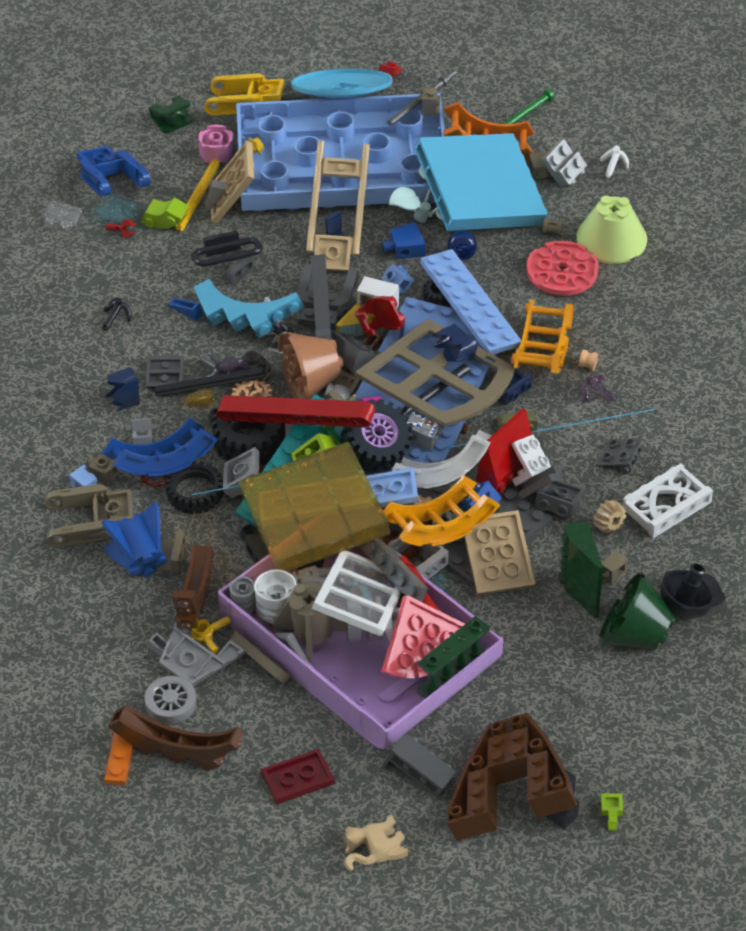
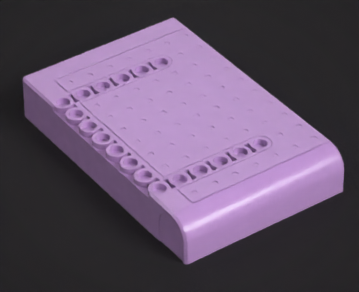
(349, 673)

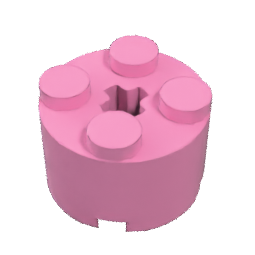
(216, 144)

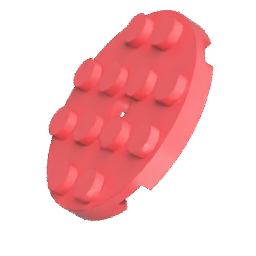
(547, 276)

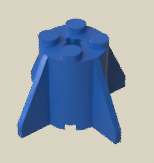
(137, 542)

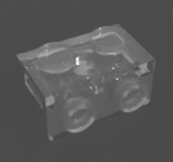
(63, 214)

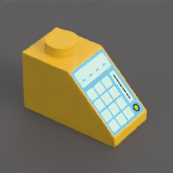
(350, 324)

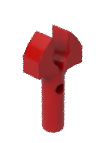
(122, 227)

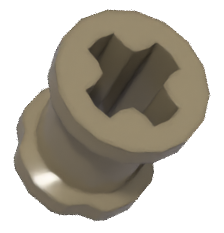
(552, 226)

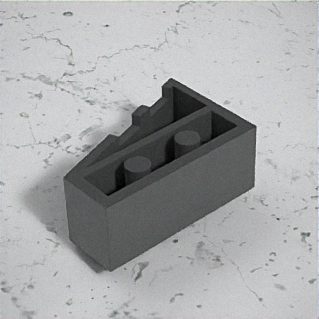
(420, 765)

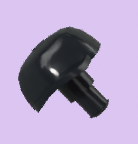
(690, 592)

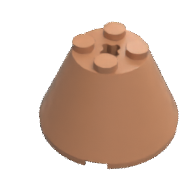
(308, 363)

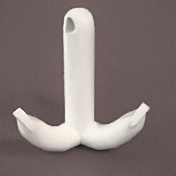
(615, 152)

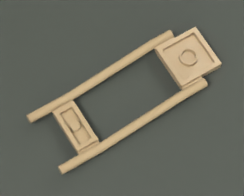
(337, 248)

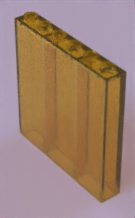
(314, 507)

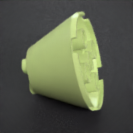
(612, 231)

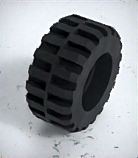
(233, 444)

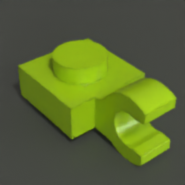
(612, 807)

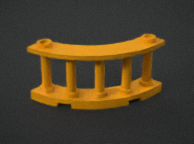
(560, 348)
(416, 533)

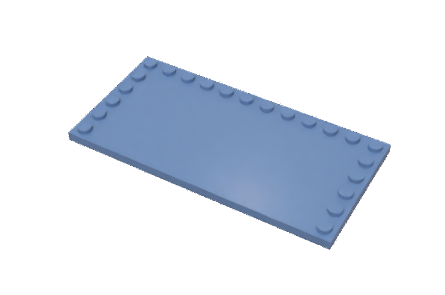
(397, 370)

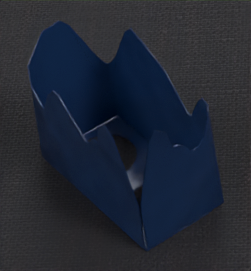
(456, 343)
(125, 390)

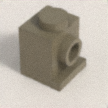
(430, 102)
(103, 468)
(614, 566)

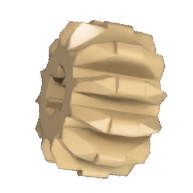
(609, 516)

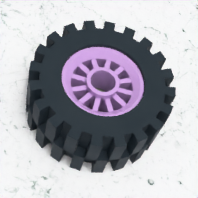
(381, 450)

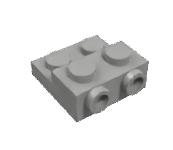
(564, 164)
(239, 469)

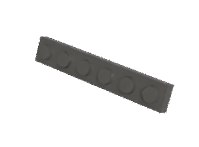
(395, 569)

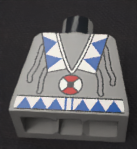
(424, 431)

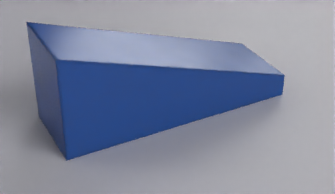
(187, 308)

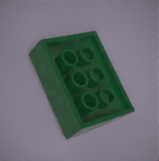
(581, 566)

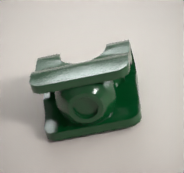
(171, 116)

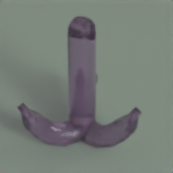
(594, 382)

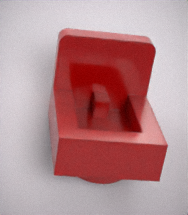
(390, 68)

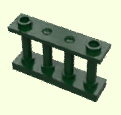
(452, 655)

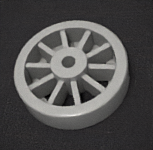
(162, 705)

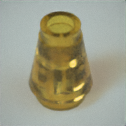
(201, 397)

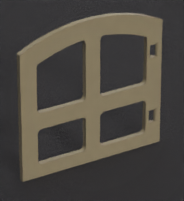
(434, 369)

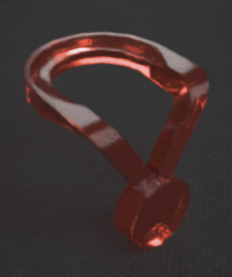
(156, 484)

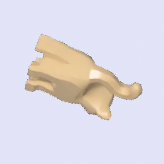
(376, 841)

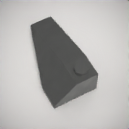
(352, 351)

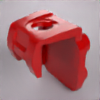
(384, 315)

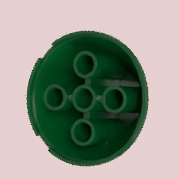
(637, 618)

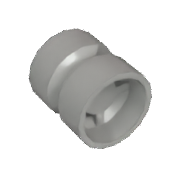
(243, 593)

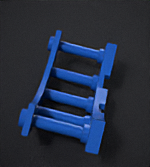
(164, 455)

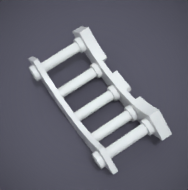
(443, 472)

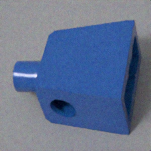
(406, 242)

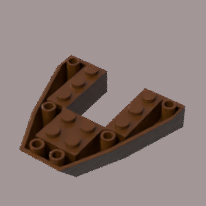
(503, 754)

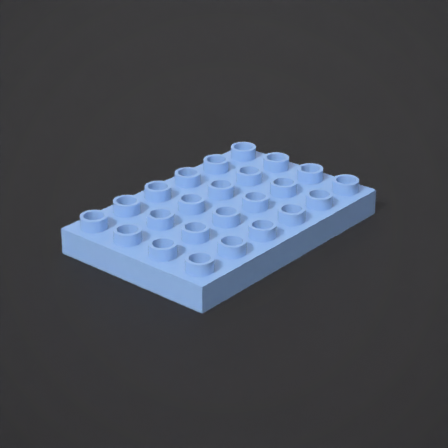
(290, 146)

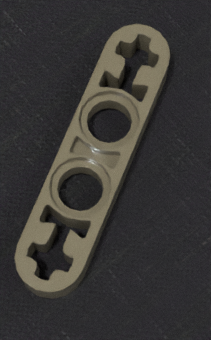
(260, 657)

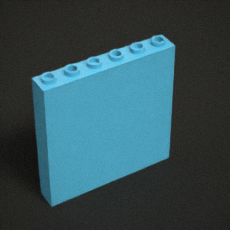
(480, 181)

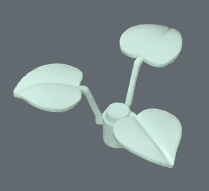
(406, 199)

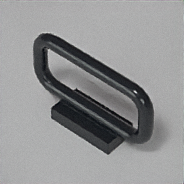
(224, 243)

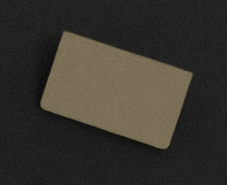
(173, 552)

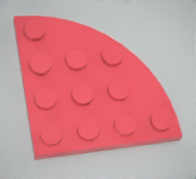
(414, 636)

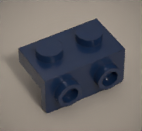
(516, 387)

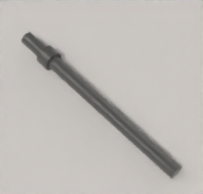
(442, 82)

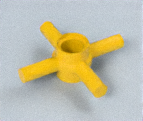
(205, 632)

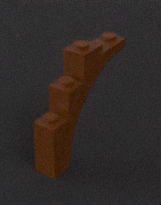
(191, 599)
(150, 736)

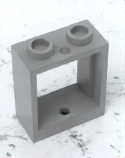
(432, 565)

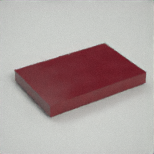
(297, 776)

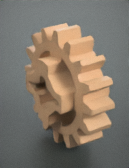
(252, 388)

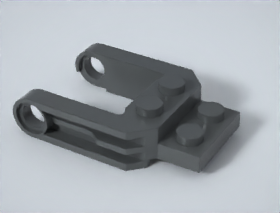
(338, 304)

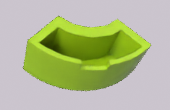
(164, 214)

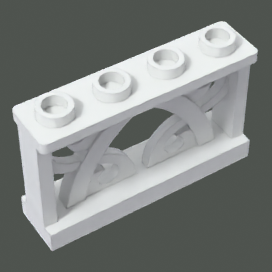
(665, 485)

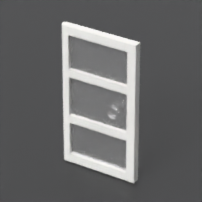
(358, 593)

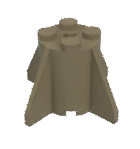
(306, 622)

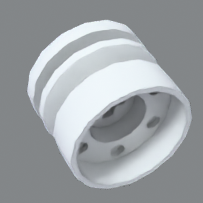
(272, 592)

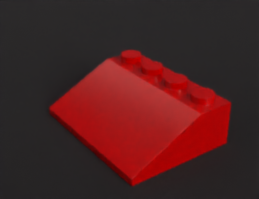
(500, 461)

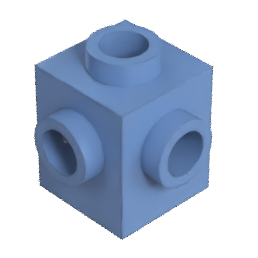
(399, 276)

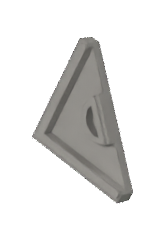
(291, 642)

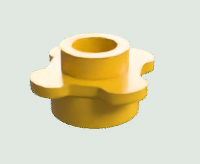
(257, 145)

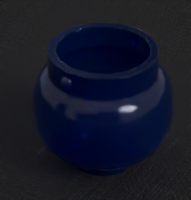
(463, 244)

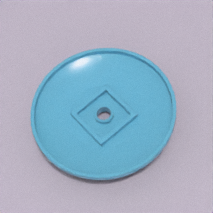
(341, 83)

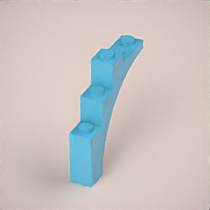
(241, 314)

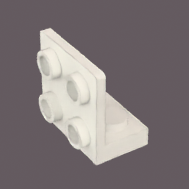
(531, 457)

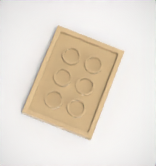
(238, 176)
(499, 554)

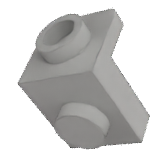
(142, 431)

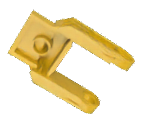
(255, 85)

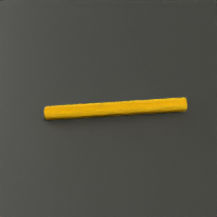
(198, 193)

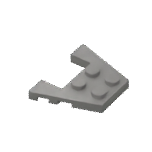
(193, 661)

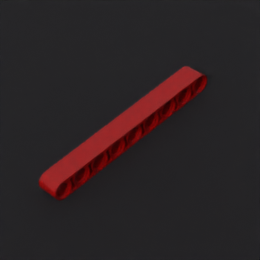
(296, 411)

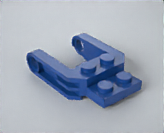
(105, 162)

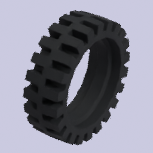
(200, 503)

